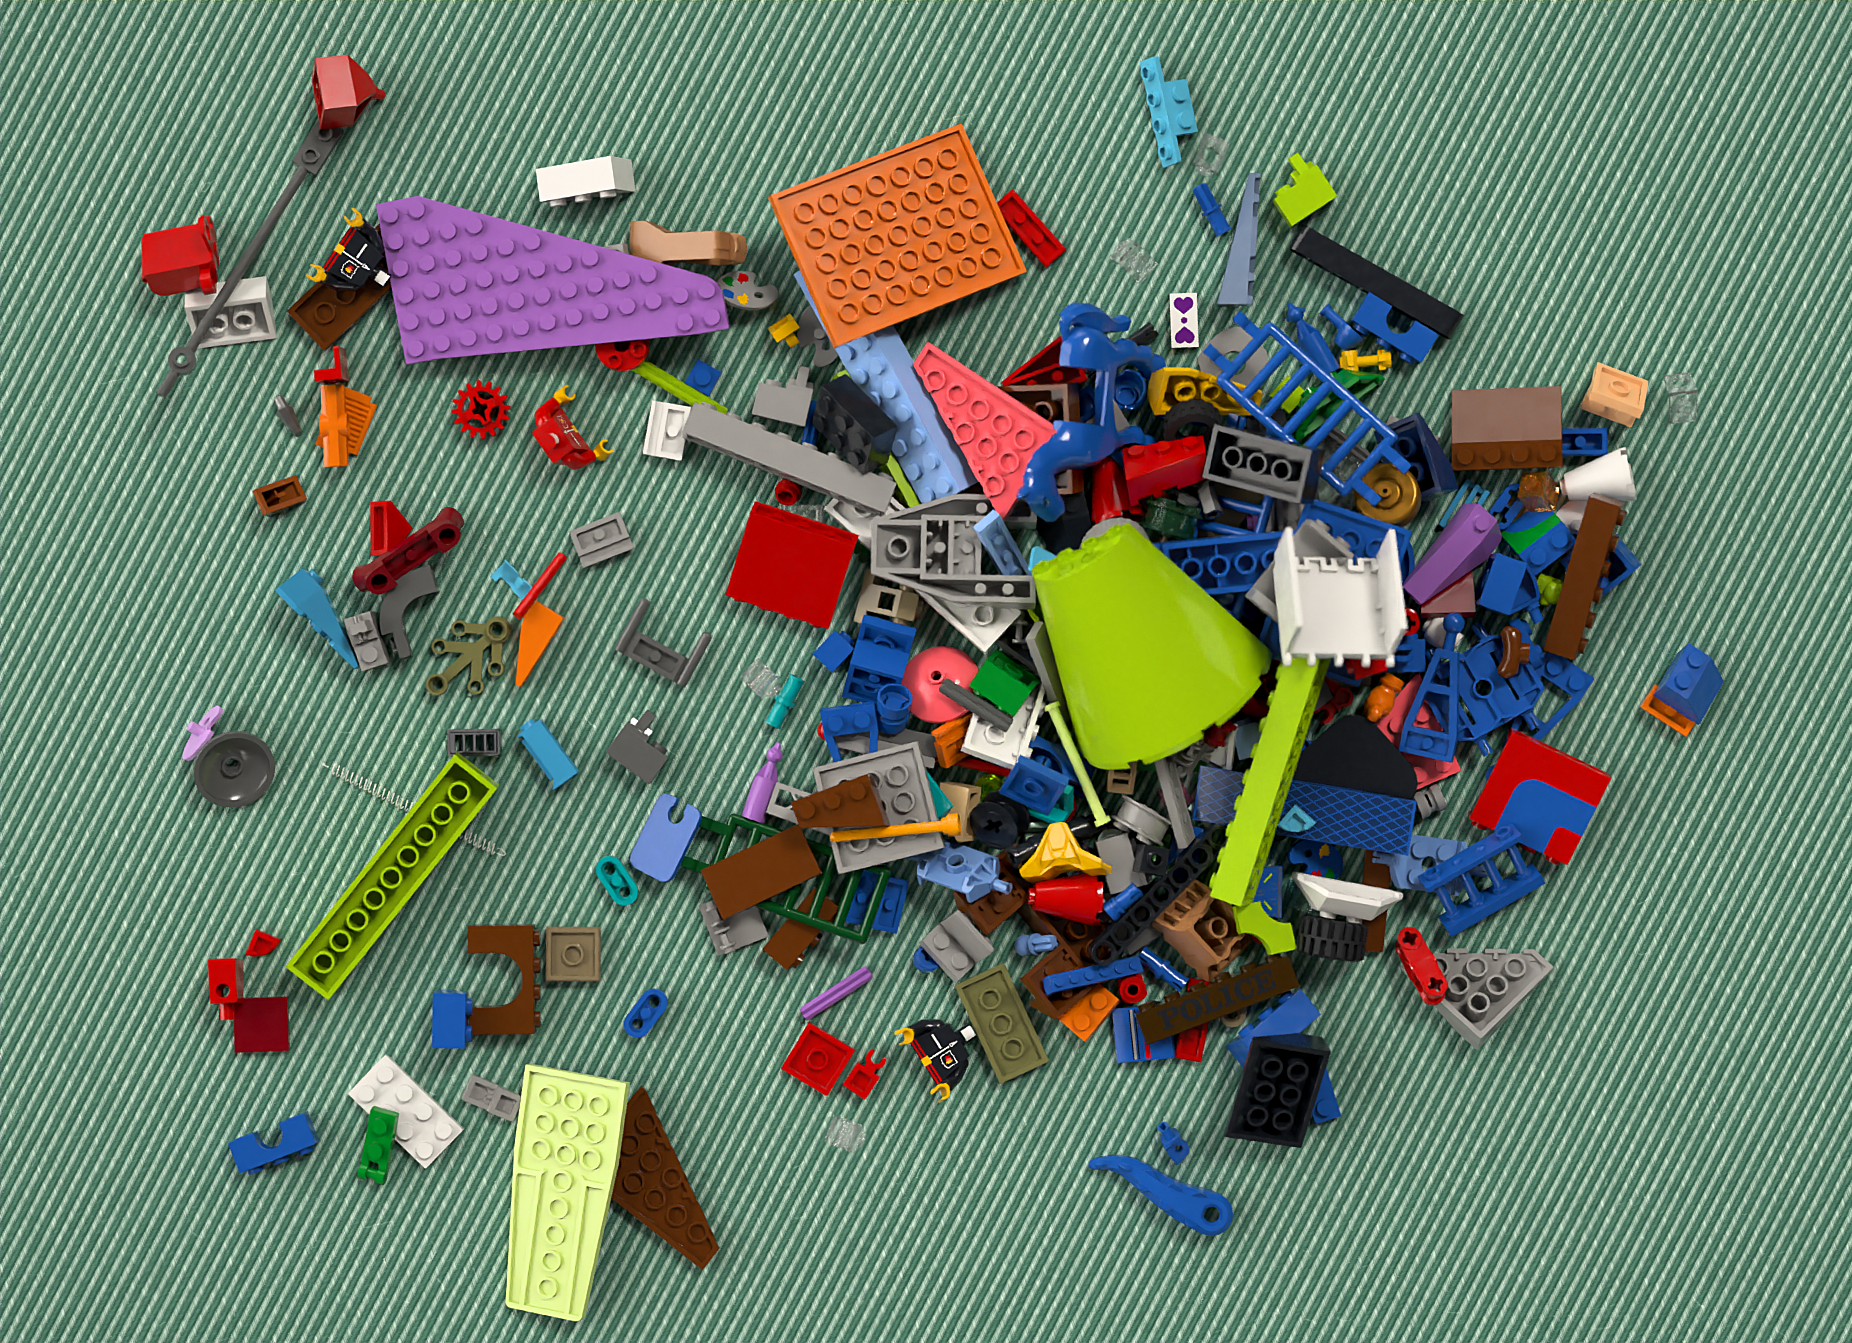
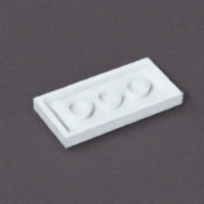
(422, 1123)

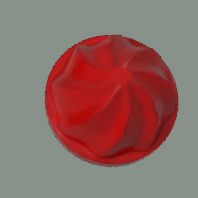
(788, 492)

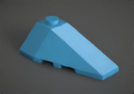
(311, 600)

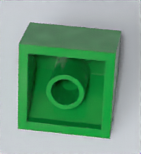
(1004, 683)

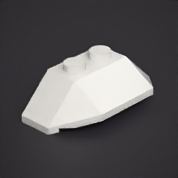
(1345, 898)

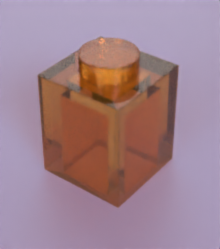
(1538, 491)

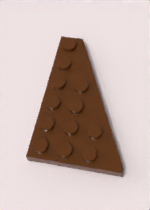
(656, 1187)

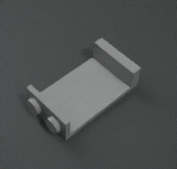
(1308, 541)

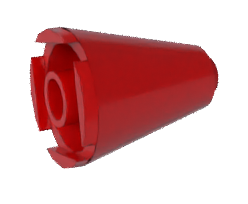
(1110, 494)
(1069, 897)

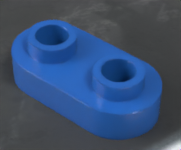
(1536, 653)
(645, 1012)

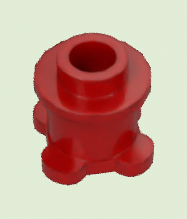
(1124, 983)

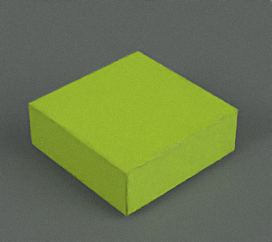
(1293, 400)

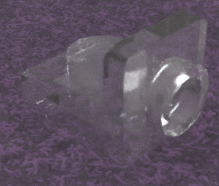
(1133, 260)

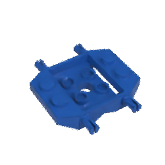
(1488, 710)

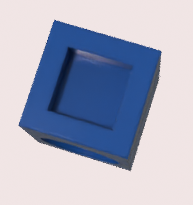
(834, 650)

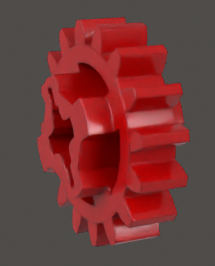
(492, 404)

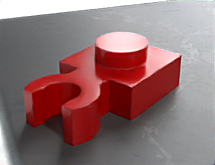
(862, 1077)

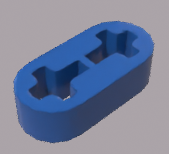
(1501, 502)

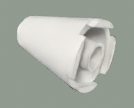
(1606, 475)

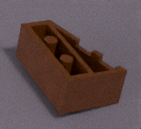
(843, 805)

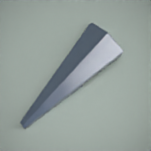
(1239, 271)

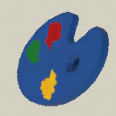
(1323, 858)

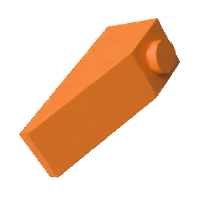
(535, 636)

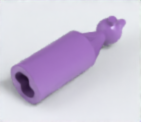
(763, 787)

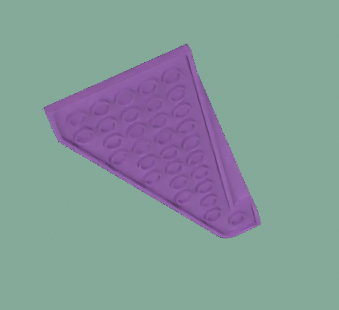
(504, 287)

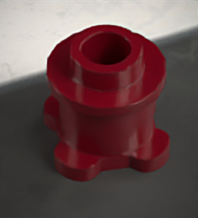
(1216, 736)

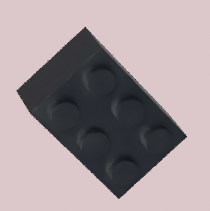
(854, 424)

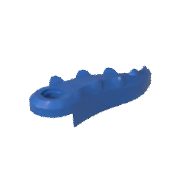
(1176, 1198)

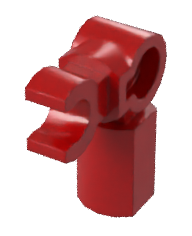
(1342, 698)

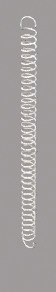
(405, 809)

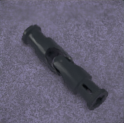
(1081, 827)

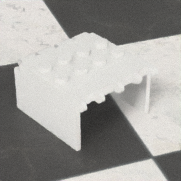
(1339, 606)

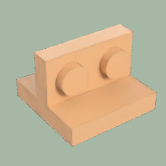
(1615, 395)

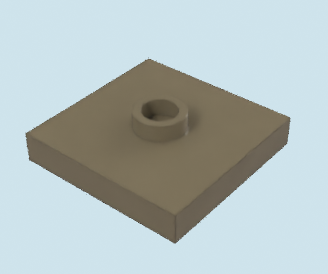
(573, 953)

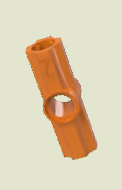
(334, 425)

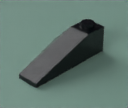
(1068, 528)

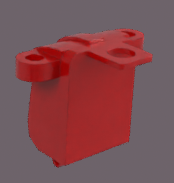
(181, 259)

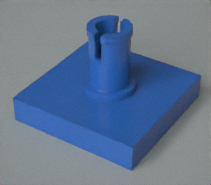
(1034, 784)

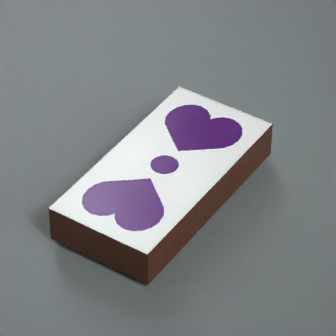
(1183, 320)

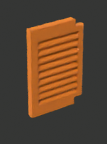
(360, 417)

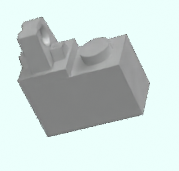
(785, 404)
(367, 640)
(1118, 853)

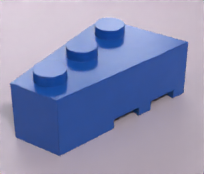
(1287, 1017)

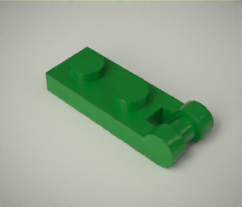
(378, 1144)

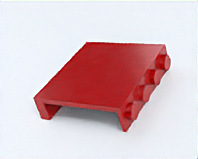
(791, 565)

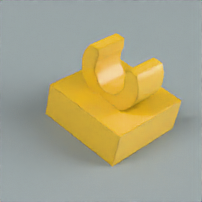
(784, 330)

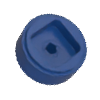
(924, 961)

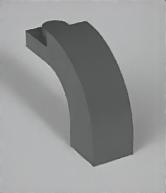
(397, 602)

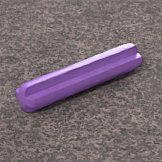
(836, 993)

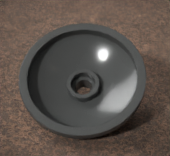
(237, 782)

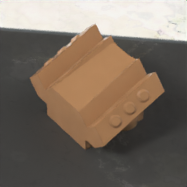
(1202, 931)

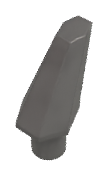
(287, 415)

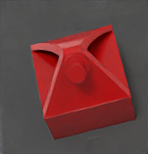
(341, 91)

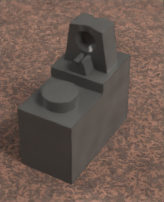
(634, 750)

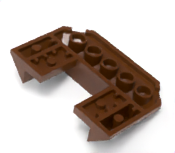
(1071, 936)

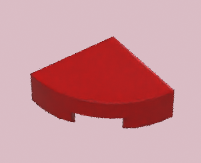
(262, 944)

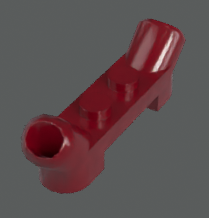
(436, 536)

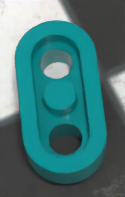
(617, 880)

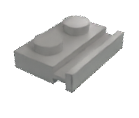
(601, 539)

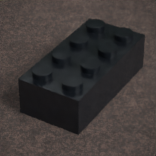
(1263, 464)

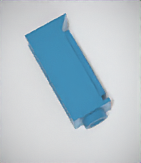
(547, 752)

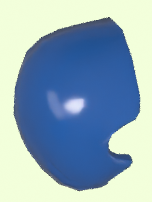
(1129, 390)

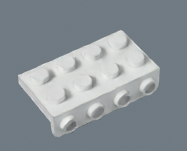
(1005, 747)

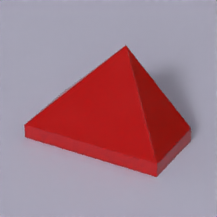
(386, 527)

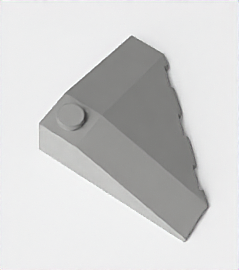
(1486, 988)

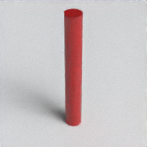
(539, 586)

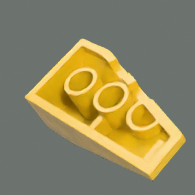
(1174, 385)

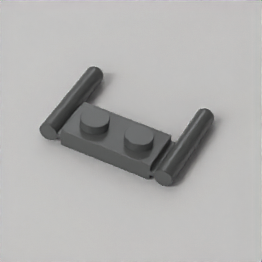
(656, 655)

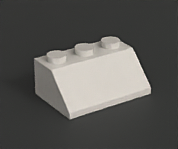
(244, 317)

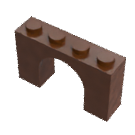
(520, 944)

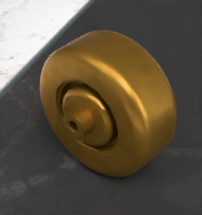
(1398, 492)

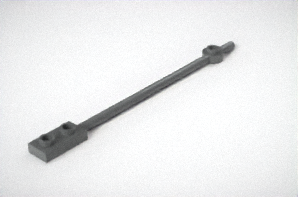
(309, 160)

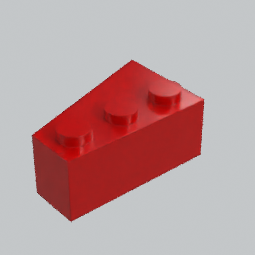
(1163, 466)

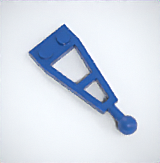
(1565, 677)
(849, 720)
(1426, 741)

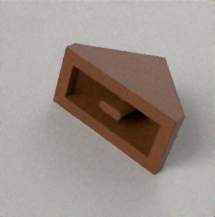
(279, 496)

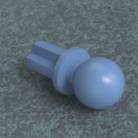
(1035, 944)

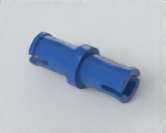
(1162, 969)

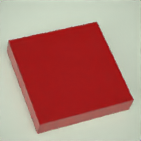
(818, 1058)

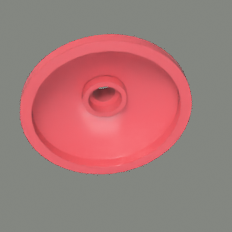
(927, 700)

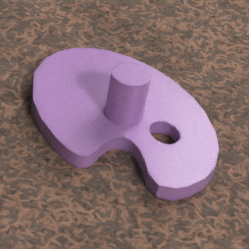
(201, 733)

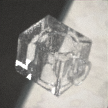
(1213, 143)
(761, 679)
(845, 1134)

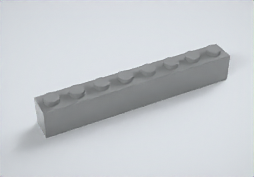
(788, 459)

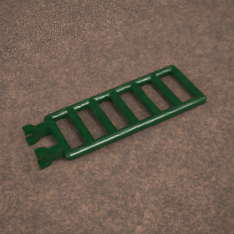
(786, 910)

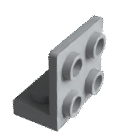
(956, 945)

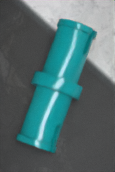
(784, 701)

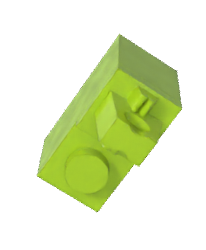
(1307, 195)

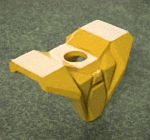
(1061, 854)

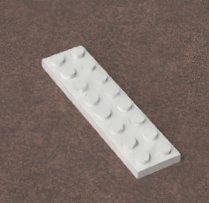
(977, 623)

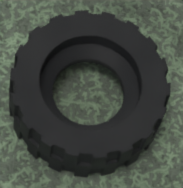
(1190, 412)

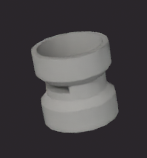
(1434, 798)

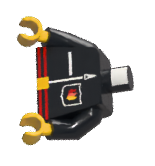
(355, 259)
(940, 1051)

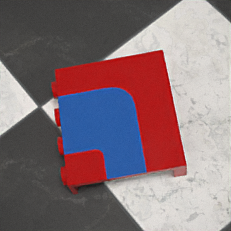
(1542, 794)

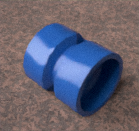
(893, 708)

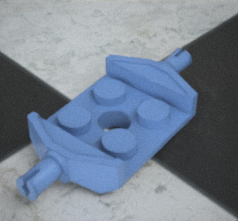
(1406, 868)
(973, 877)

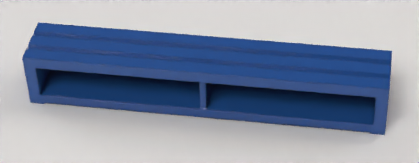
(1092, 975)

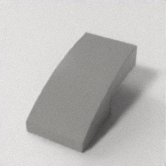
(491, 1097)

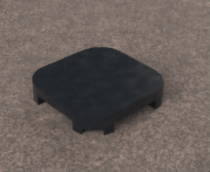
(1358, 757)

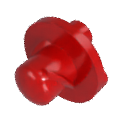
(623, 355)

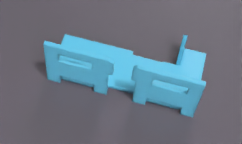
(510, 575)

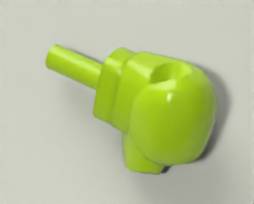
(1549, 589)

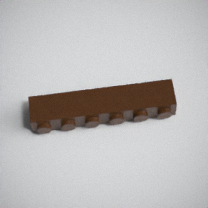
(1584, 576)

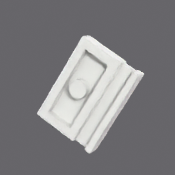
(665, 430)

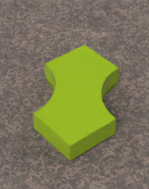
(1274, 935)

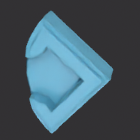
(1296, 820)

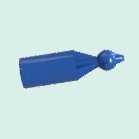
(1311, 339)

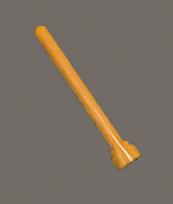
(949, 825)

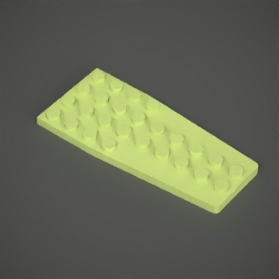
(562, 1187)

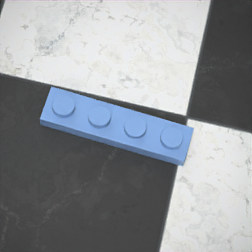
(1001, 546)

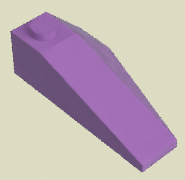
(1457, 550)

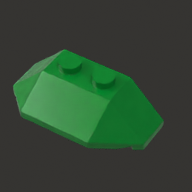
(1356, 382)

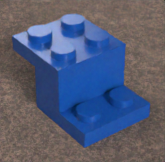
(877, 658)

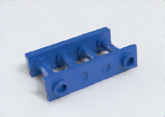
(1491, 899)

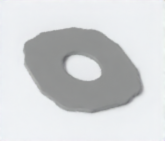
(1234, 340)

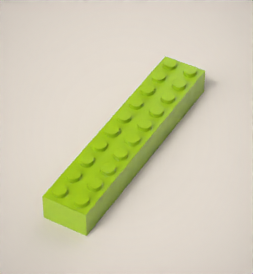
(1268, 780)
(392, 875)

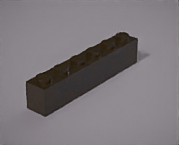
(1216, 999)

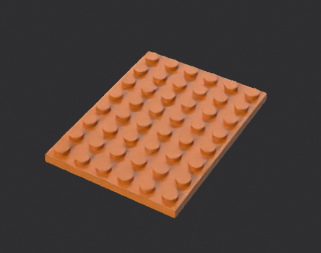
(897, 235)

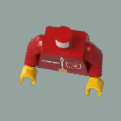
(560, 437)

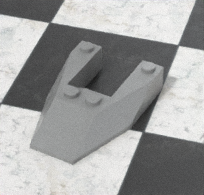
(940, 552)

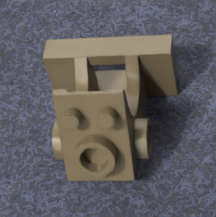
(906, 605)

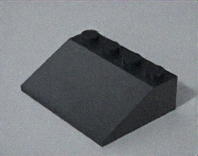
(1278, 1089)

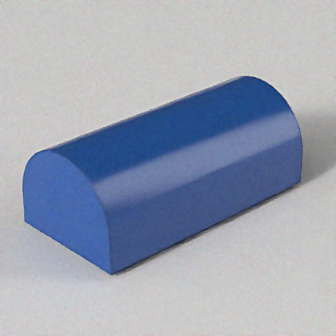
(1585, 442)

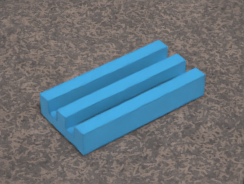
(1475, 488)

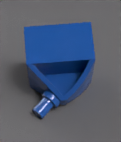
(1508, 587)

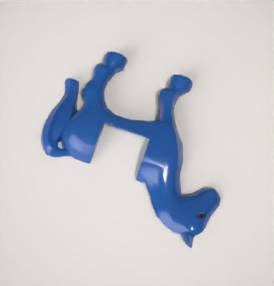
(1083, 444)

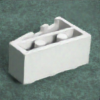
(585, 180)

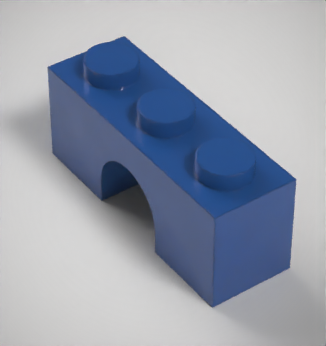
(1371, 320)
(252, 1153)

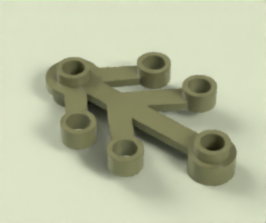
(472, 652)

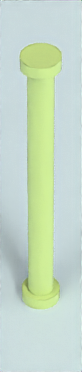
(1077, 763)

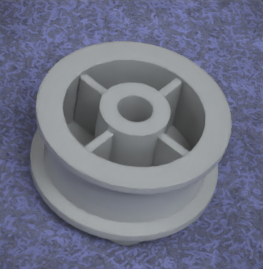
(1142, 819)

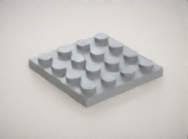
(906, 799)

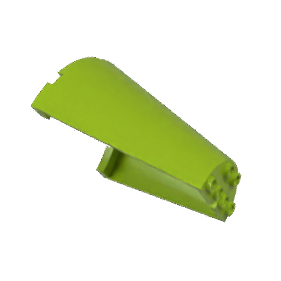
(1141, 649)

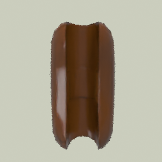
(1514, 652)

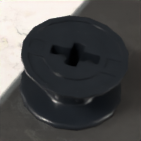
(999, 820)

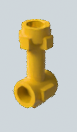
(1350, 360)

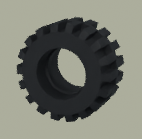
(1332, 938)

